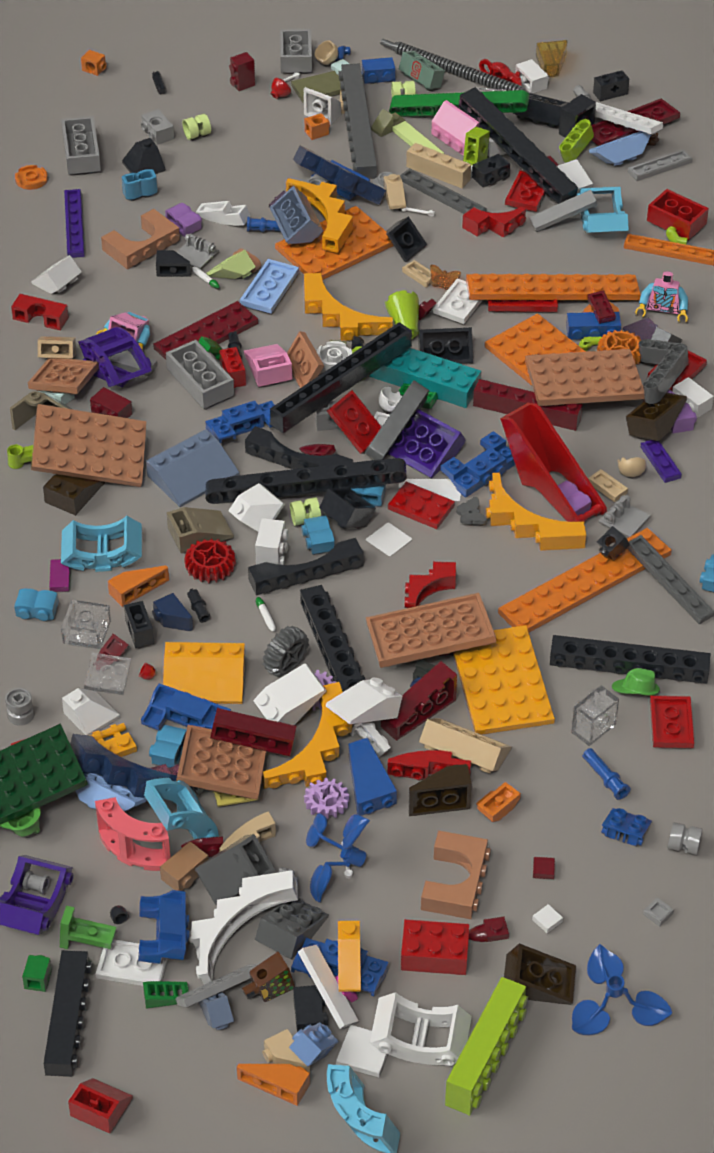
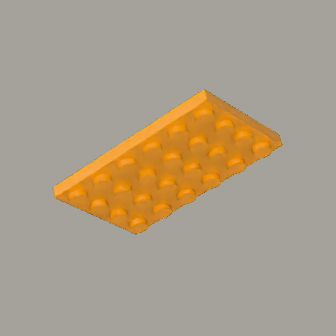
(504, 683)

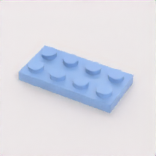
(269, 286)

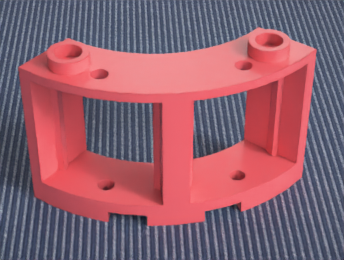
(122, 829)

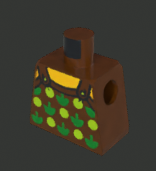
(269, 979)

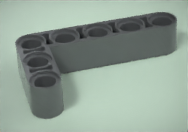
(671, 361)
(413, 399)

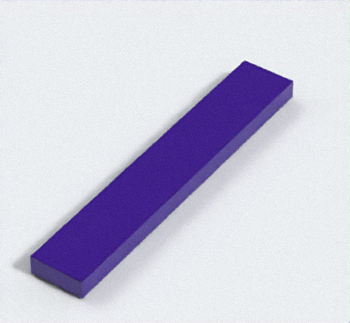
(74, 223)

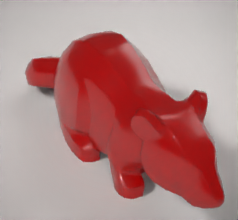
(500, 70)

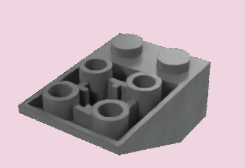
(225, 870)
(289, 926)

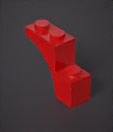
(503, 223)
(421, 586)

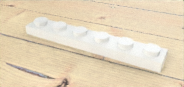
(627, 119)

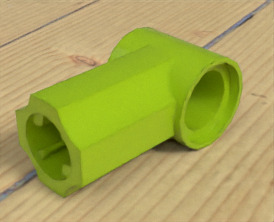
(19, 455)

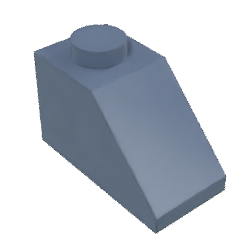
(217, 1011)

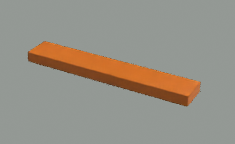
(669, 249)

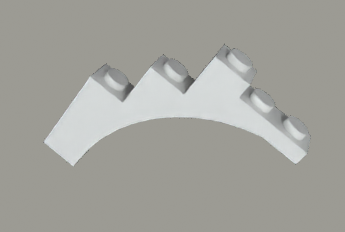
(255, 896)

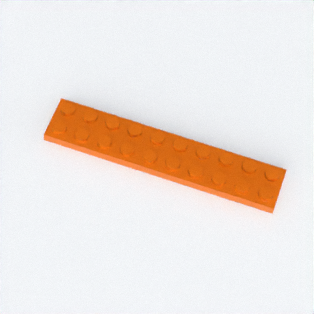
(550, 287)
(576, 586)

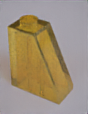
(551, 56)

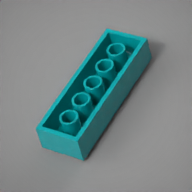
(449, 379)

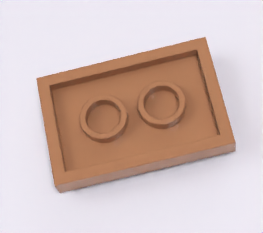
(304, 360)

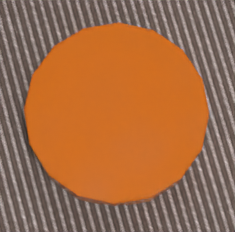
(31, 177)

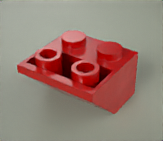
(98, 1104)

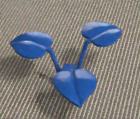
(349, 853)
(606, 966)

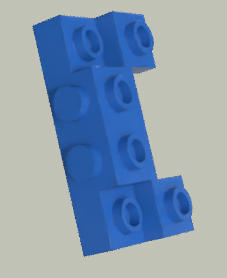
(239, 420)
(479, 470)
(179, 708)
(170, 927)
(372, 969)

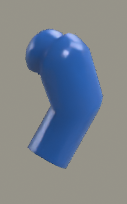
(342, 51)

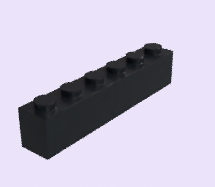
(67, 1013)

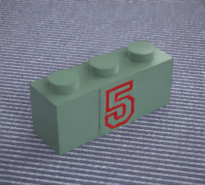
(421, 70)

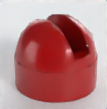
(147, 671)

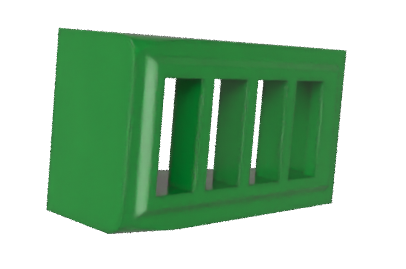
(156, 987)

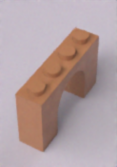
(130, 253)
(457, 899)

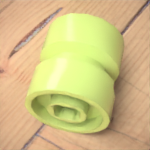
(408, 88)
(197, 126)
(298, 510)

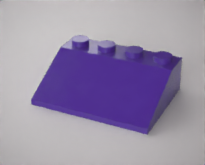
(427, 444)

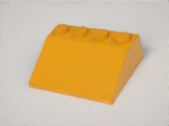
(206, 670)

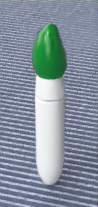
(213, 283)
(265, 613)

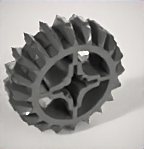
(285, 651)

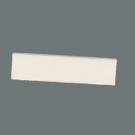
(328, 986)

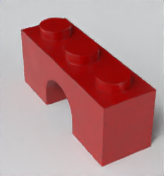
(28, 307)

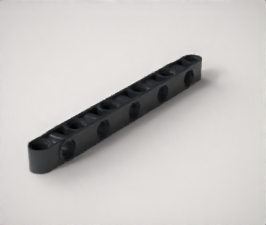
(309, 479)

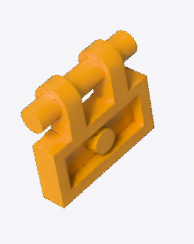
(119, 744)

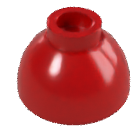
(280, 88)

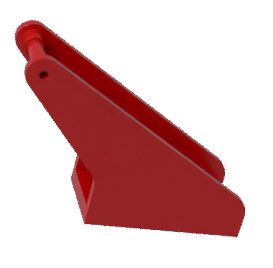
(540, 450)

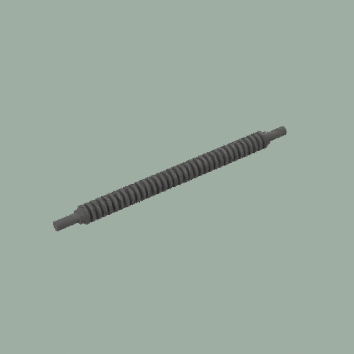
(456, 68)

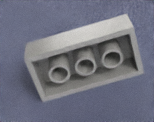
(80, 145)
(200, 374)

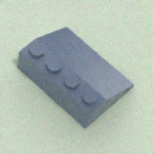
(188, 466)

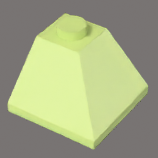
(233, 267)

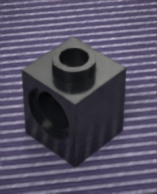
(610, 537)

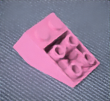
(269, 364)

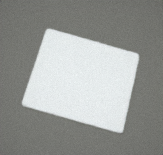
(388, 539)

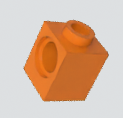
(93, 62)
(316, 126)

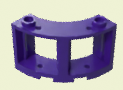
(110, 343)
(28, 919)

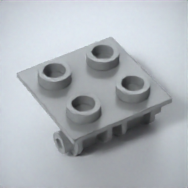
(197, 250)
(624, 517)

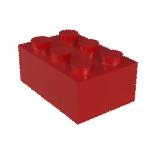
(677, 211)
(434, 947)

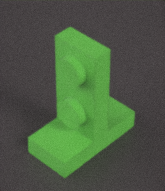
(84, 931)

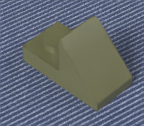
(385, 122)

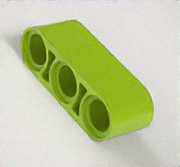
(576, 140)

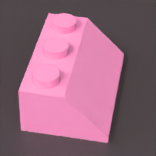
(451, 126)

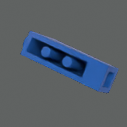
(370, 780)

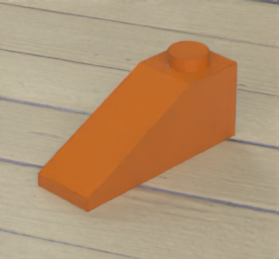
(136, 583)
(276, 1079)

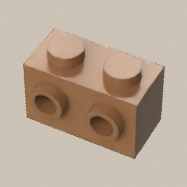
(180, 868)

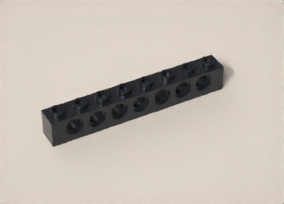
(329, 637)
(623, 657)

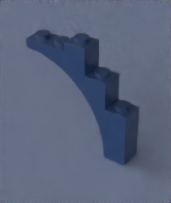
(338, 175)
(113, 768)

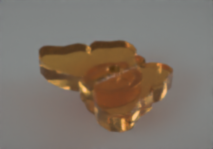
(442, 278)

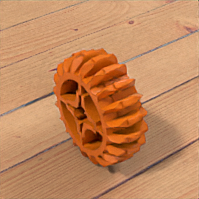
(621, 340)

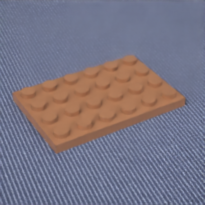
(584, 377)
(88, 445)
(430, 630)

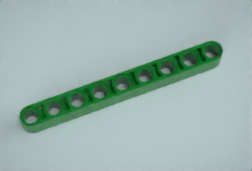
(430, 103)

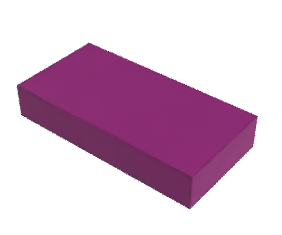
(59, 576)

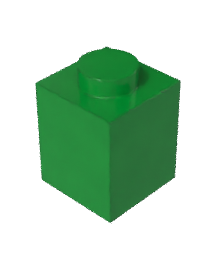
(37, 973)

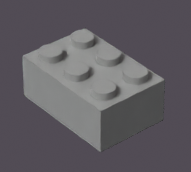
(295, 50)

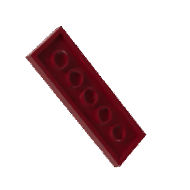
(657, 110)
(214, 326)

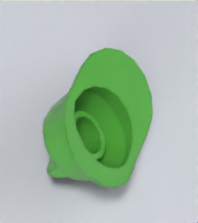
(637, 682)
(24, 824)

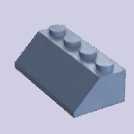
(296, 217)

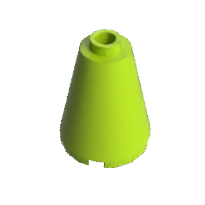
(404, 309)

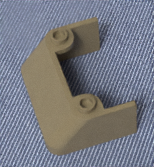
(27, 406)

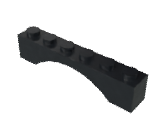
(265, 446)
(271, 577)

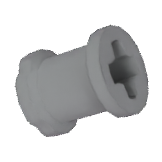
(36, 882)

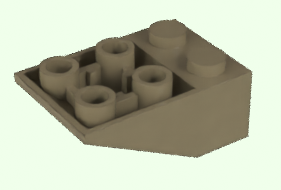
(196, 524)

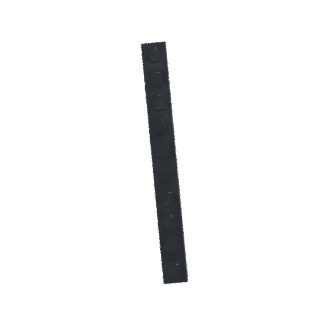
(518, 146)
(340, 377)

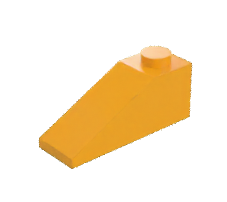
(349, 956)

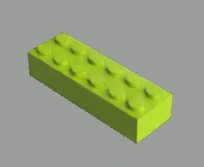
(485, 1046)

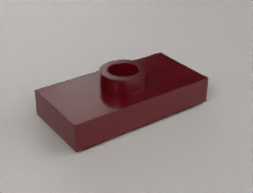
(601, 307)

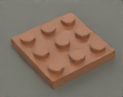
(63, 375)

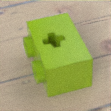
(476, 145)

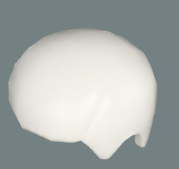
(388, 399)

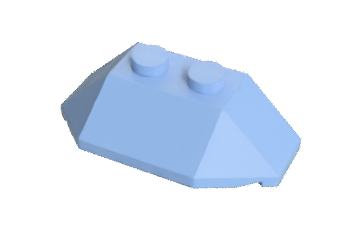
(622, 149)
(98, 790)

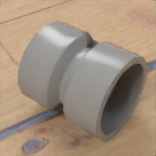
(19, 706)
(685, 838)

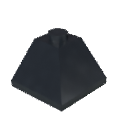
(144, 156)
(406, 238)

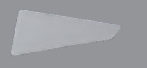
(439, 486)

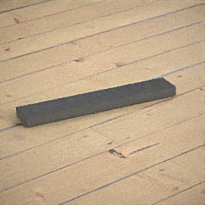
(439, 192)
(670, 579)

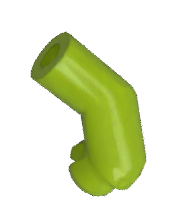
(673, 236)
(587, 342)

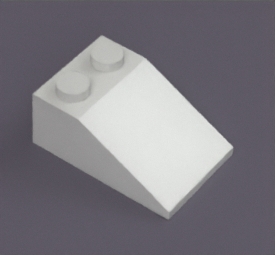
(290, 696)
(366, 702)

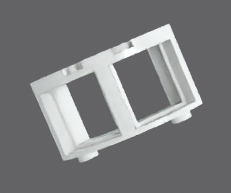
(398, 1006)

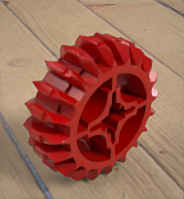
(210, 560)

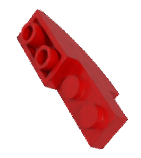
(422, 763)

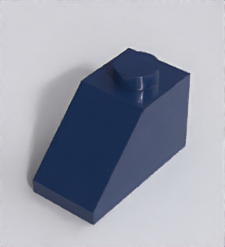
(172, 613)

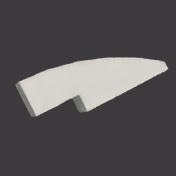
(224, 213)

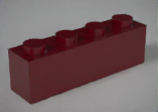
(253, 732)

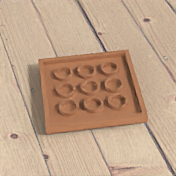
(220, 764)

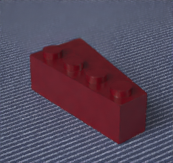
(423, 701)

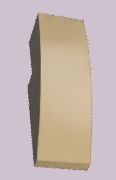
(262, 826)

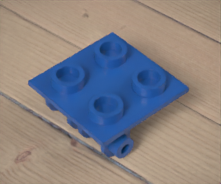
(626, 823)

